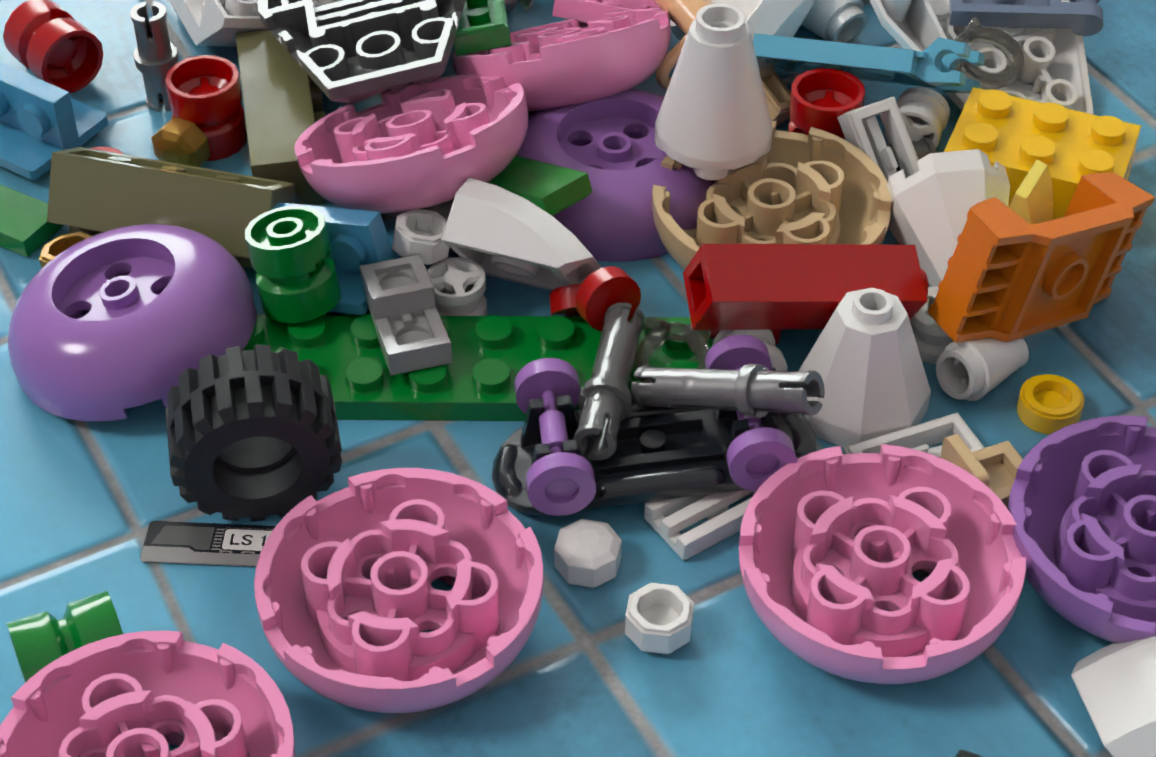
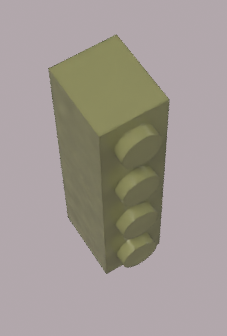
(278, 108)
(112, 190)

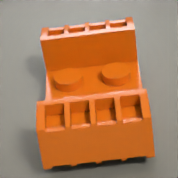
(1031, 278)

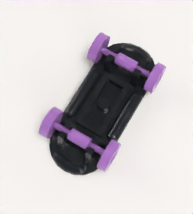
(658, 448)

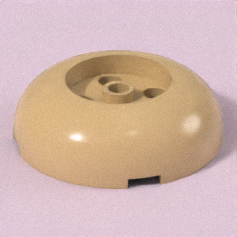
(796, 194)

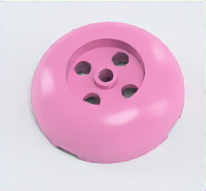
(575, 64)
(415, 144)
(840, 543)
(352, 590)
(148, 692)

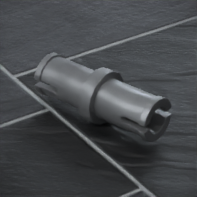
(153, 51)

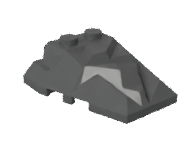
(365, 44)

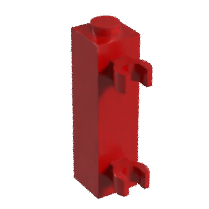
(794, 283)

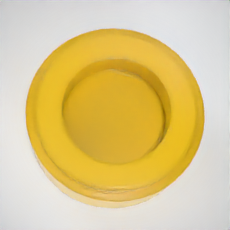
(1049, 403)

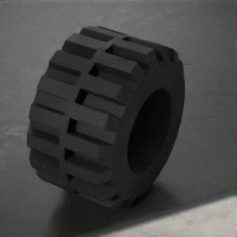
(252, 433)

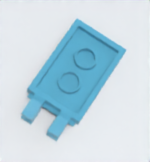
(926, 68)

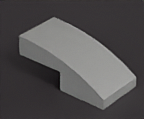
(405, 314)

